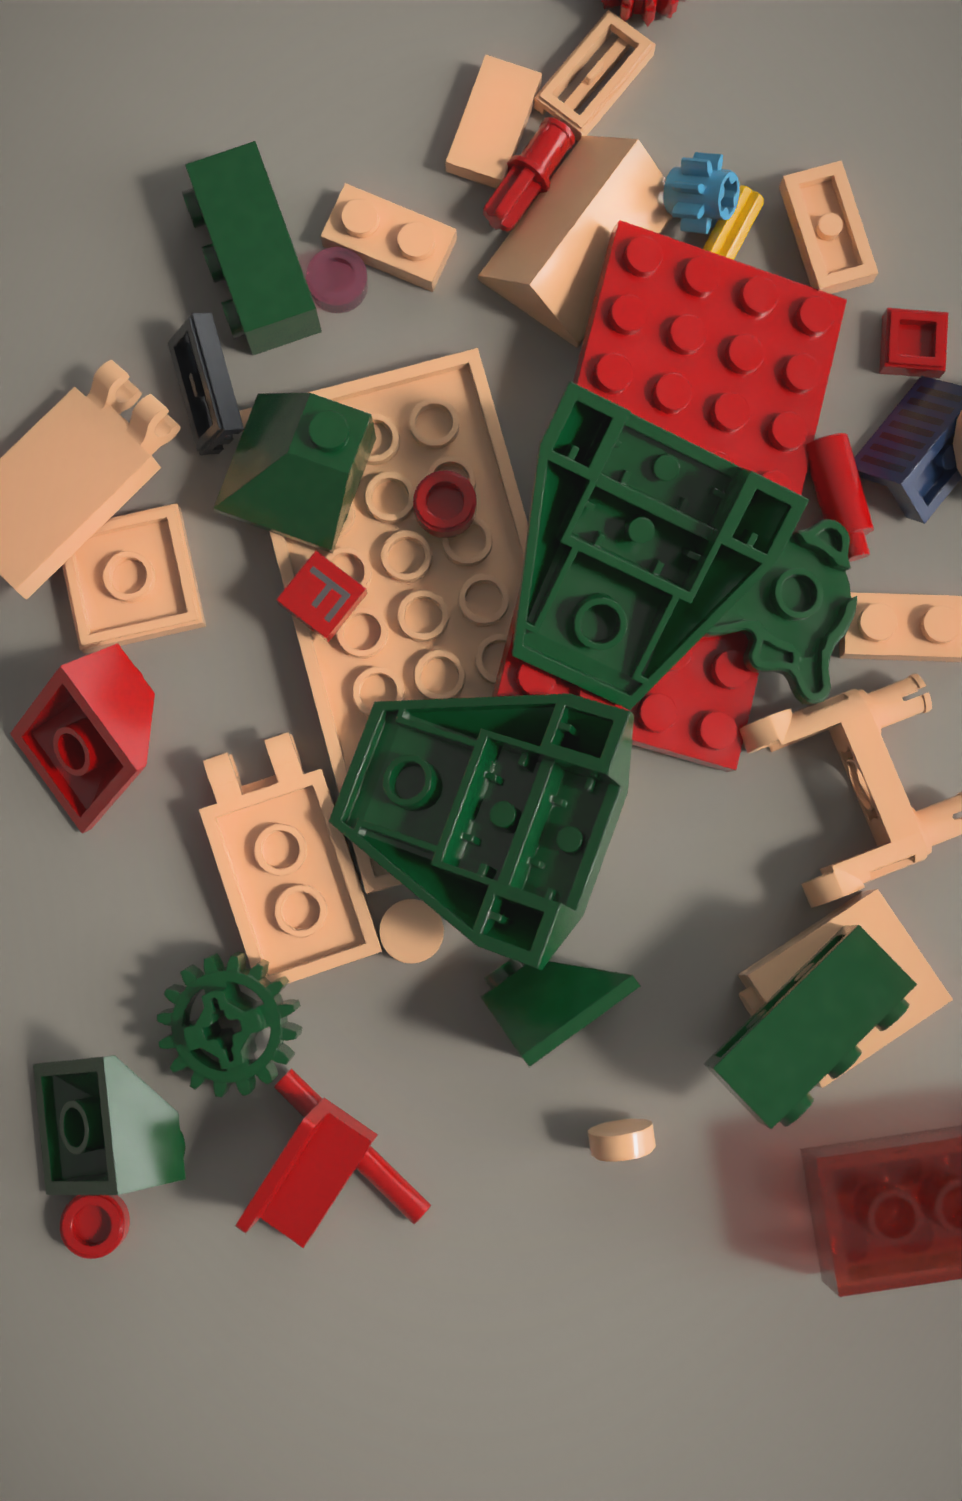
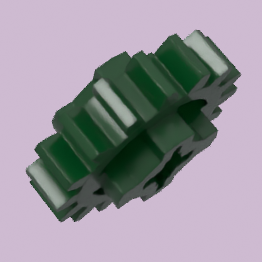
(233, 1049)

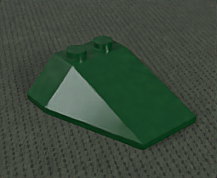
(636, 547)
(492, 809)

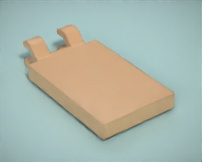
(75, 474)
(287, 867)

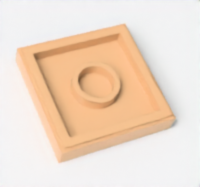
(134, 581)

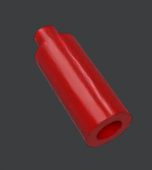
(840, 489)

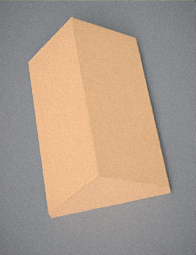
(560, 243)

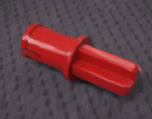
(528, 174)

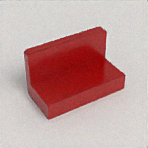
(309, 1173)

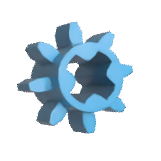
(701, 192)

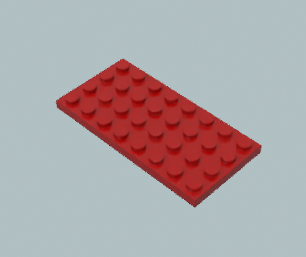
(733, 368)

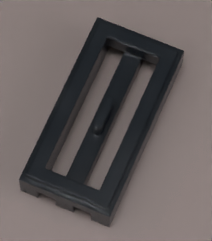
(205, 384)

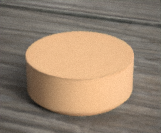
(411, 931)
(621, 1140)

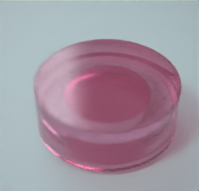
(337, 280)

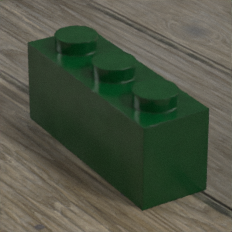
(250, 249)
(812, 1027)

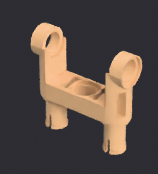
(855, 726)

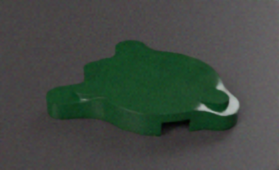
(798, 611)

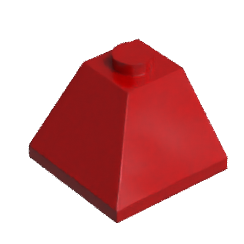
(89, 732)

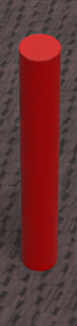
(372, 1165)

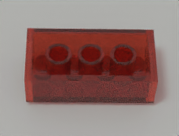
(887, 1210)

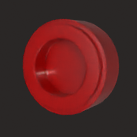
(445, 504)
(94, 1225)

